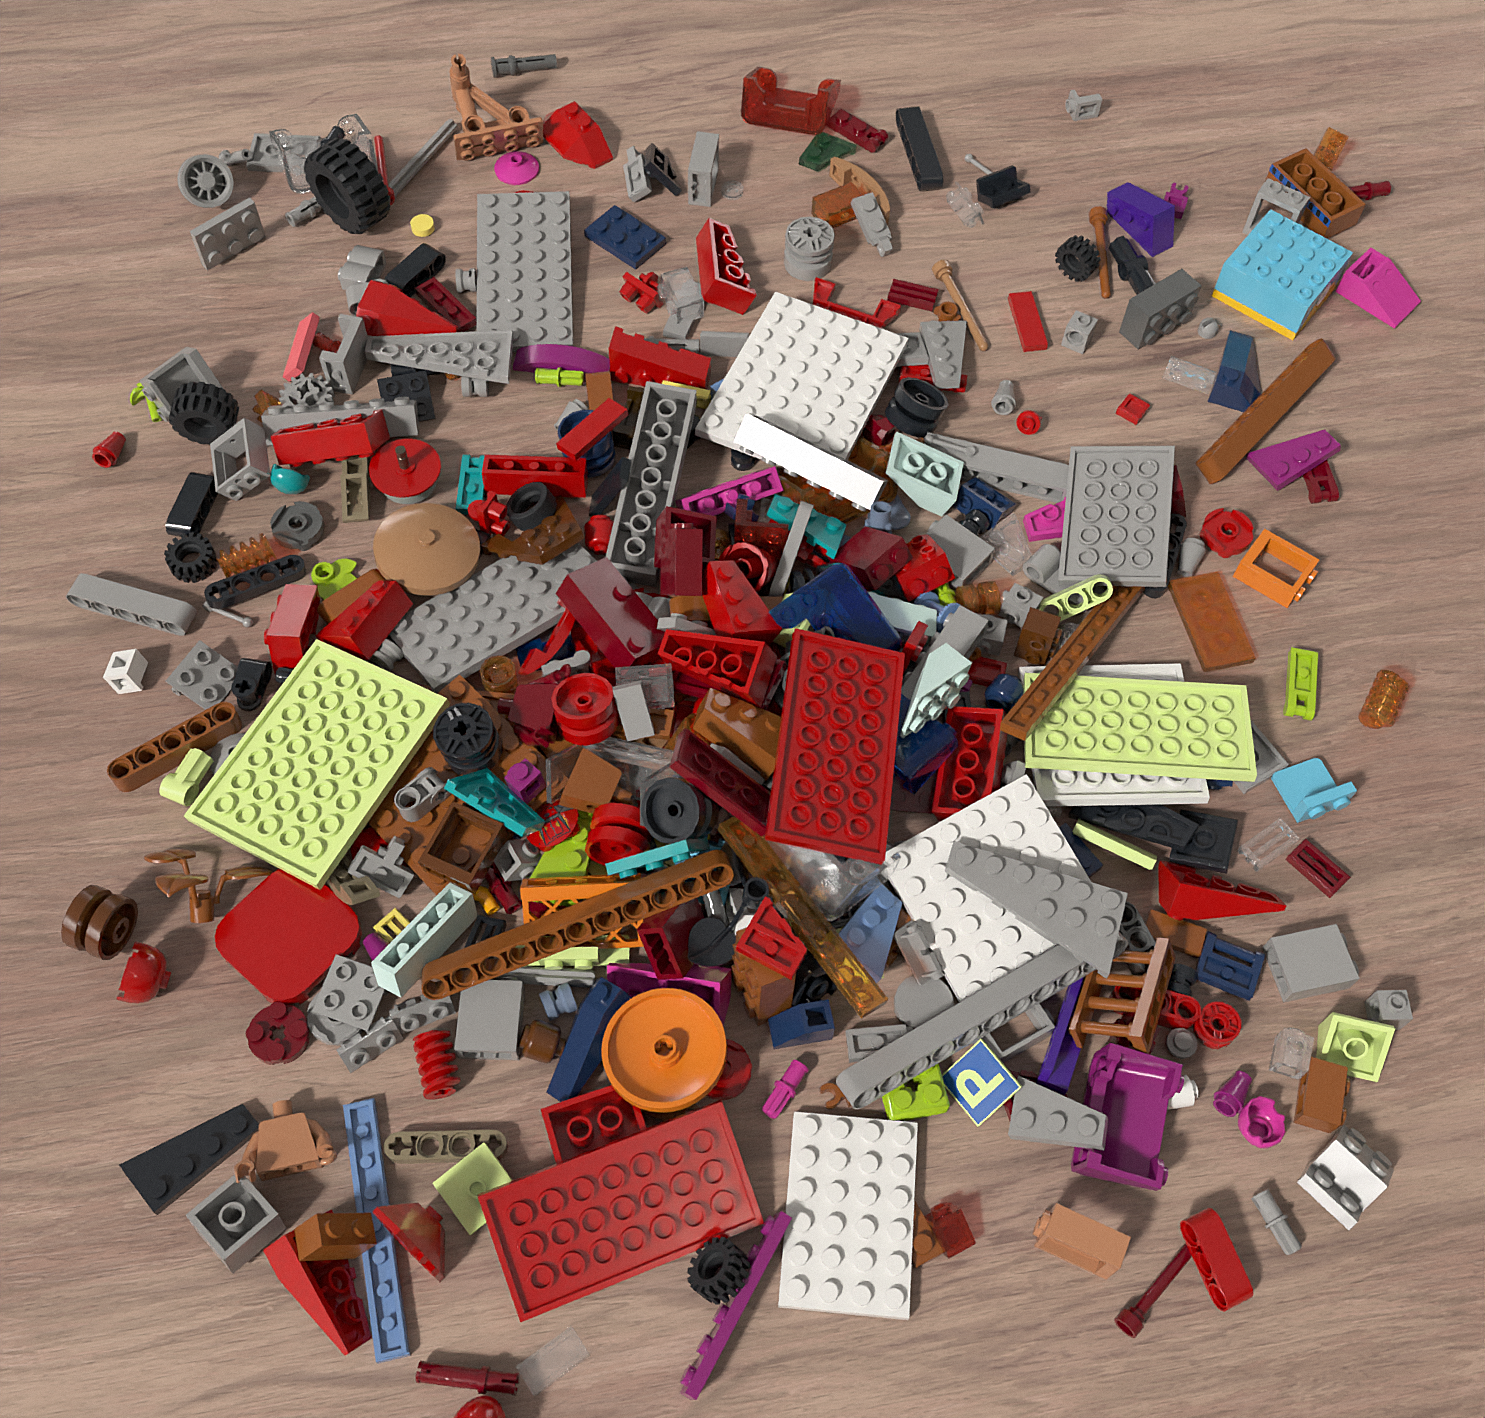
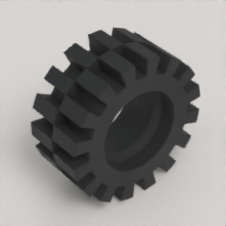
(1084, 252)
(186, 546)
(728, 1279)

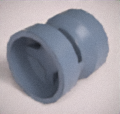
(558, 1001)

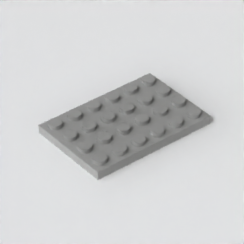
(1117, 515)

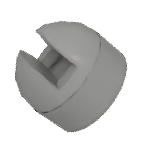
(1210, 330)

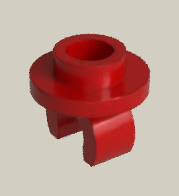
(1028, 422)

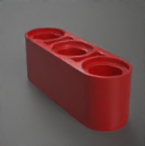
(1169, 1013)
(1216, 1259)

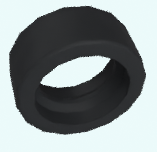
(524, 498)

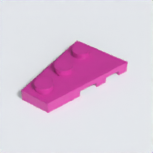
(1045, 522)

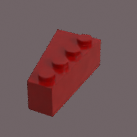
(722, 662)

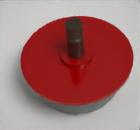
(405, 470)

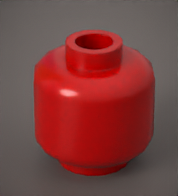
(598, 533)

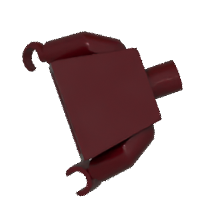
(532, 709)

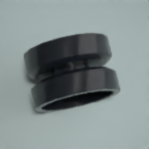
(916, 407)
(678, 811)

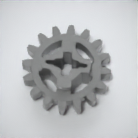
(306, 391)

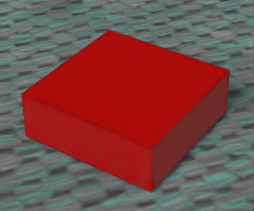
(1132, 409)

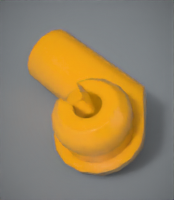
(486, 900)

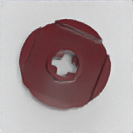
(261, 1031)

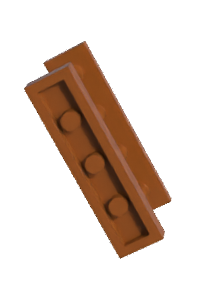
(1146, 1007)

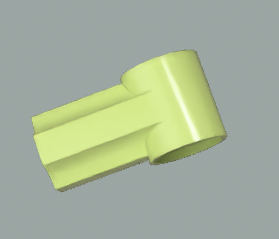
(184, 783)

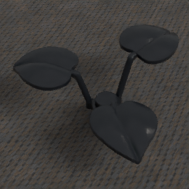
(709, 940)

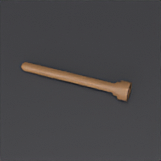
(943, 272)

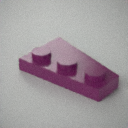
(1293, 458)

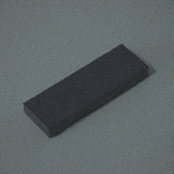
(610, 487)

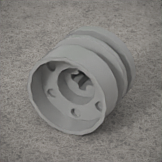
(808, 248)

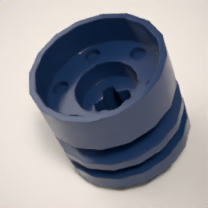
(601, 455)

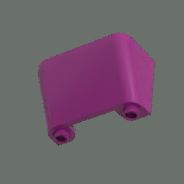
(1134, 1097)

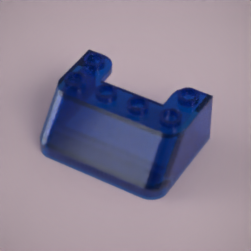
(841, 603)

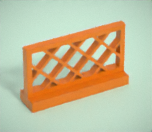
(576, 888)

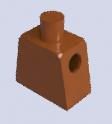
(593, 784)

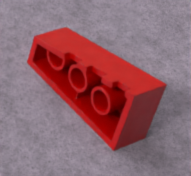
(721, 269)
(640, 361)
(331, 439)

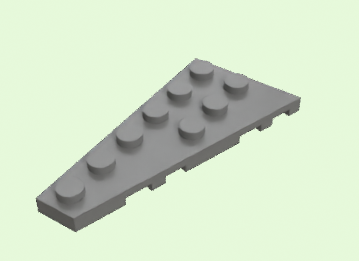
(1053, 904)

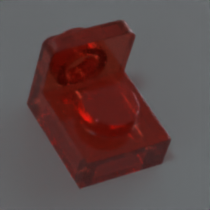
(950, 1228)

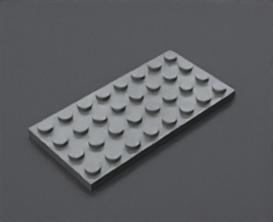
(525, 267)
(484, 616)

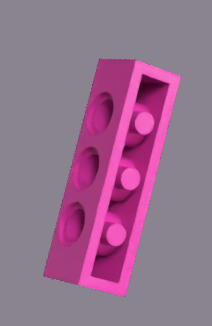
(714, 499)

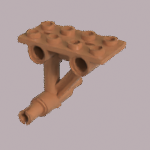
(507, 133)

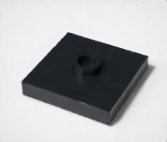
(1210, 845)

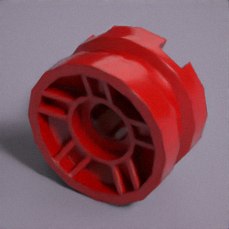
(1227, 1020)

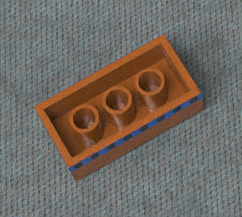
(1331, 202)

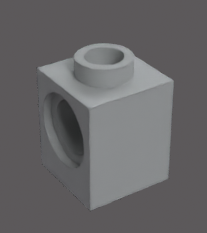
(1079, 332)
(1389, 1008)

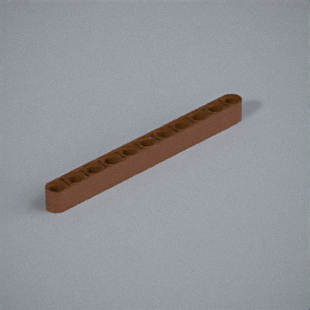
(567, 936)

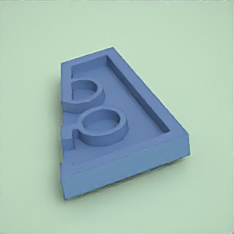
(872, 930)

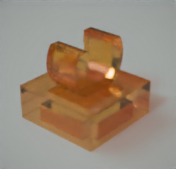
(264, 401)

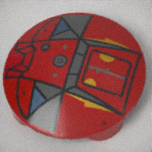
(558, 826)

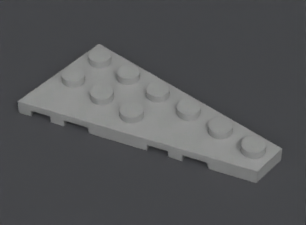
(467, 354)

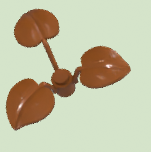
(200, 901)

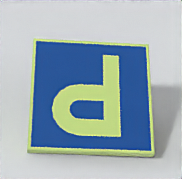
(980, 1082)

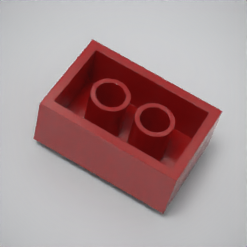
(590, 1122)

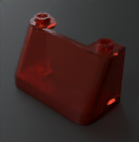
(786, 109)

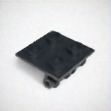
(409, 385)

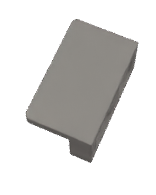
(722, 343)

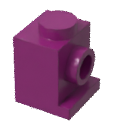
(521, 777)

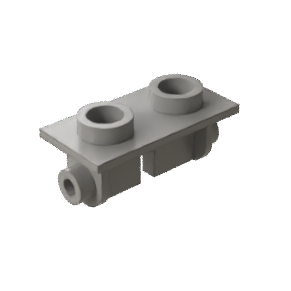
(917, 953)
(413, 1015)
(360, 1050)

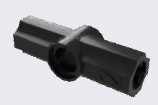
(1130, 265)

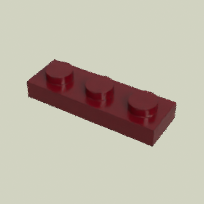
(445, 304)

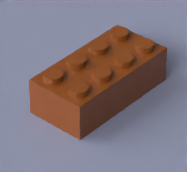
(764, 989)

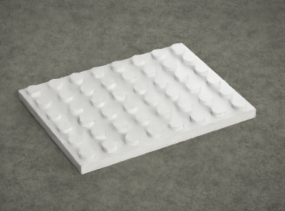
(806, 374)

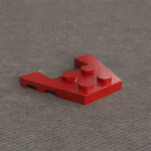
(883, 315)

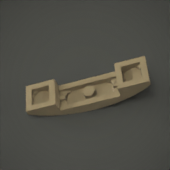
(349, 887)

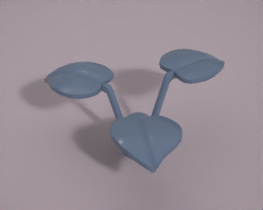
(882, 517)

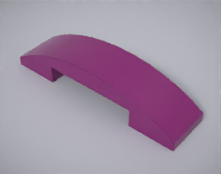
(556, 355)

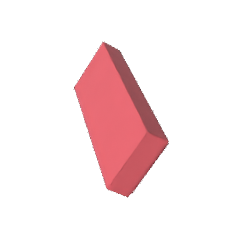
(301, 347)

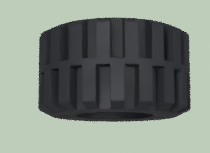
(202, 412)

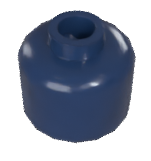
(1003, 692)

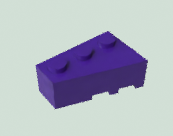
(1143, 217)

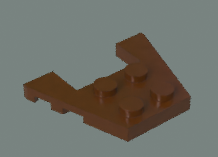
(542, 542)

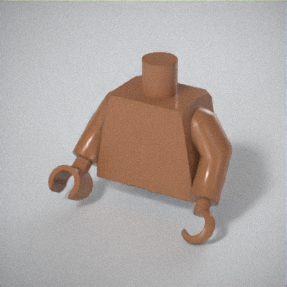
(285, 1146)

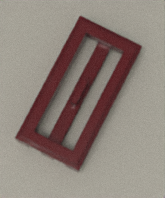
(913, 295)
(1314, 871)

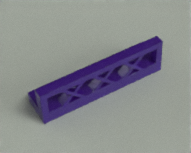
(1061, 1051)

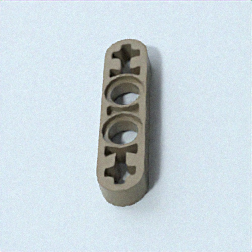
(446, 1143)

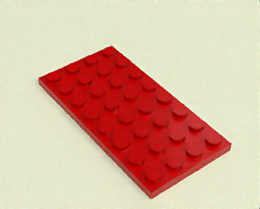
(836, 747)
(619, 1210)

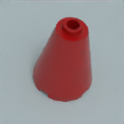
(755, 563)

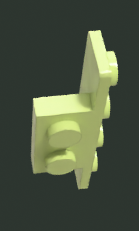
(584, 957)

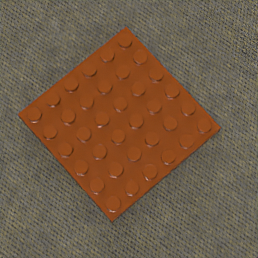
(467, 840)

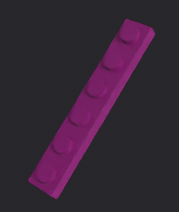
(728, 1315)

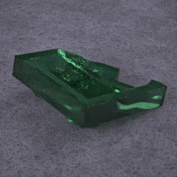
(823, 148)

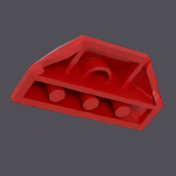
(576, 136)

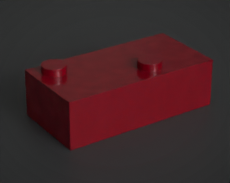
(612, 614)

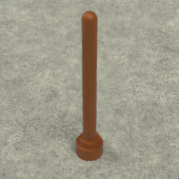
(1098, 218)

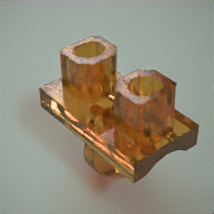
(1330, 147)

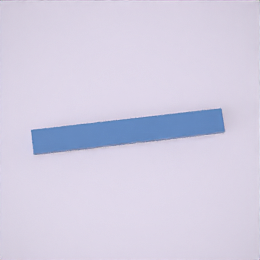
(381, 1260)

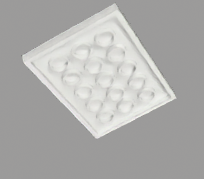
(849, 1216)

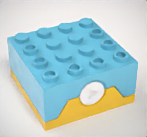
(1281, 274)

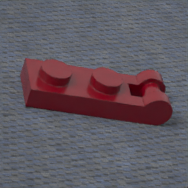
(857, 130)
(1321, 476)

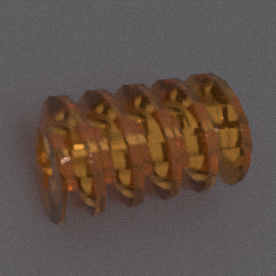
(246, 556)
(1383, 700)

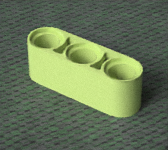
(1084, 588)

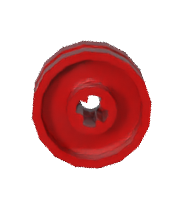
(585, 709)
(616, 833)

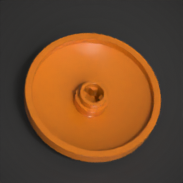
(664, 1050)

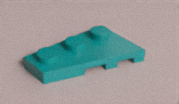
(820, 528)
(496, 800)
(654, 858)

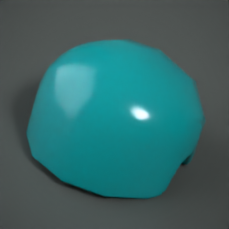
(287, 480)

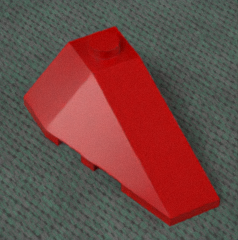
(1198, 898)
(324, 1292)

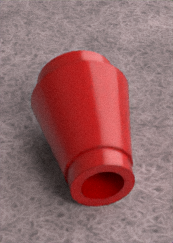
(108, 451)

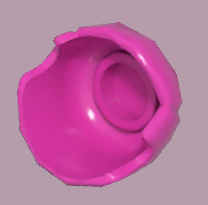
(1261, 1123)

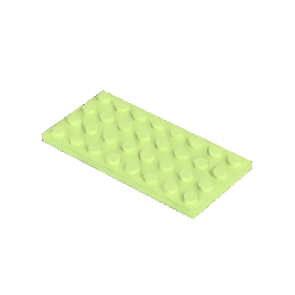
(1146, 729)

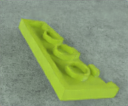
(567, 857)

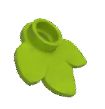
(338, 576)

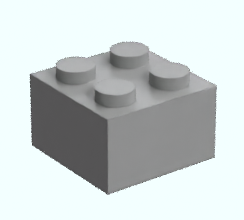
(236, 1222)

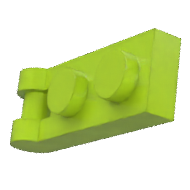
(1301, 683)

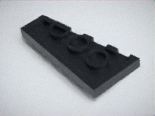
(1146, 822)
(181, 1162)

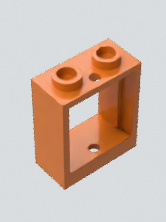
(1266, 582)

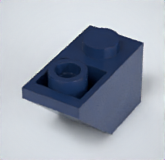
(802, 1025)

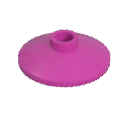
(516, 168)

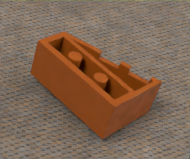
(740, 728)

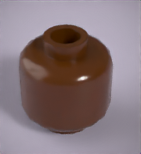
(541, 1041)

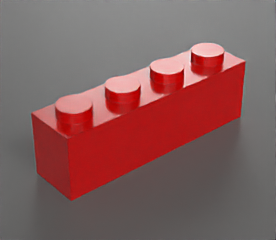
(559, 474)

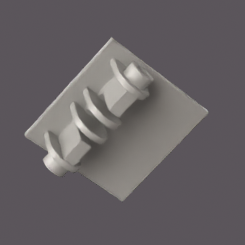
(203, 676)
(350, 993)

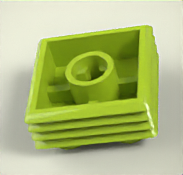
(928, 1099)

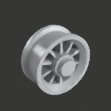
(205, 181)

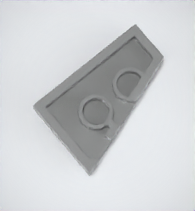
(1055, 1119)

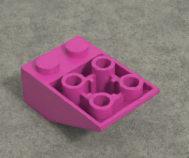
(1378, 288)

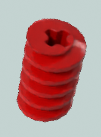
(434, 1064)

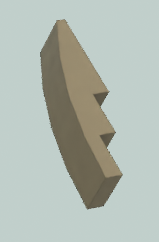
(355, 489)

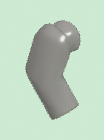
(235, 157)

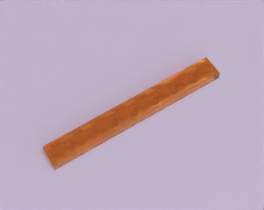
(805, 918)

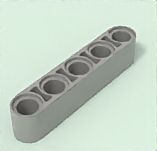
(131, 604)

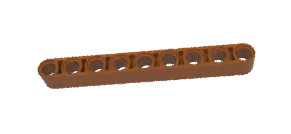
(1265, 411)

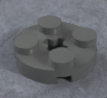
(302, 537)

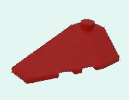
(391, 312)
(418, 1233)

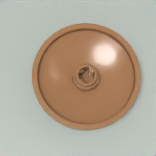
(426, 548)

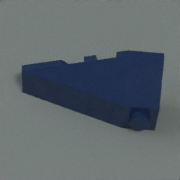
(1237, 374)
(585, 1038)

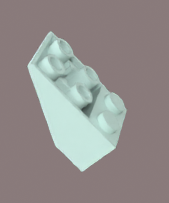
(936, 688)

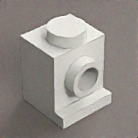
(126, 671)

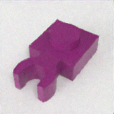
(1177, 198)

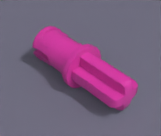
(784, 1089)

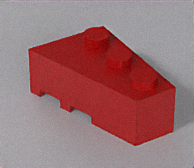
(735, 605)

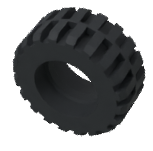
(347, 185)

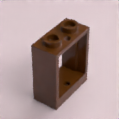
(431, 861)

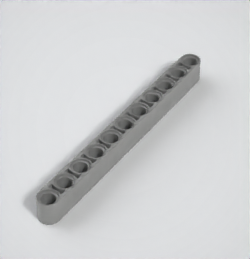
(963, 1024)

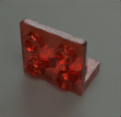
(767, 536)

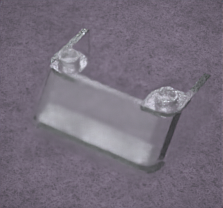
(639, 765)
(828, 882)

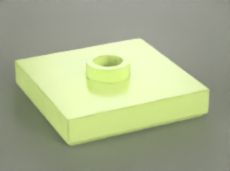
(466, 1180)

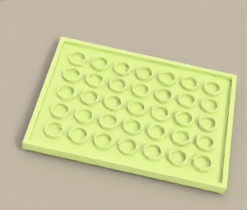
(317, 762)

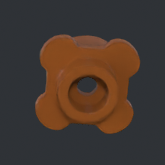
(947, 312)

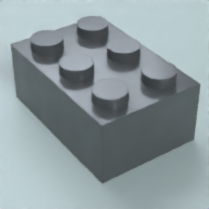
(1160, 309)

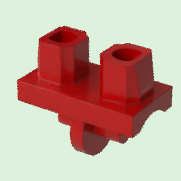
(644, 288)
(490, 514)

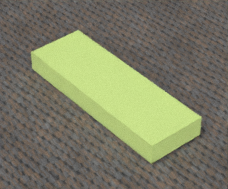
(1115, 844)

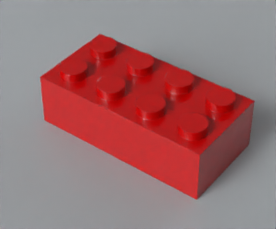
(976, 763)

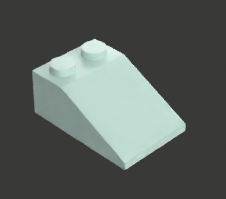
(924, 473)

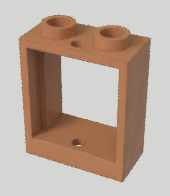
(1081, 1241)

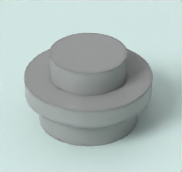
(1181, 1043)

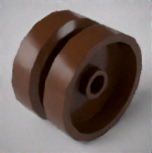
(99, 922)

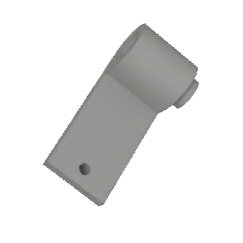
(1044, 570)

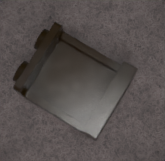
(625, 430)

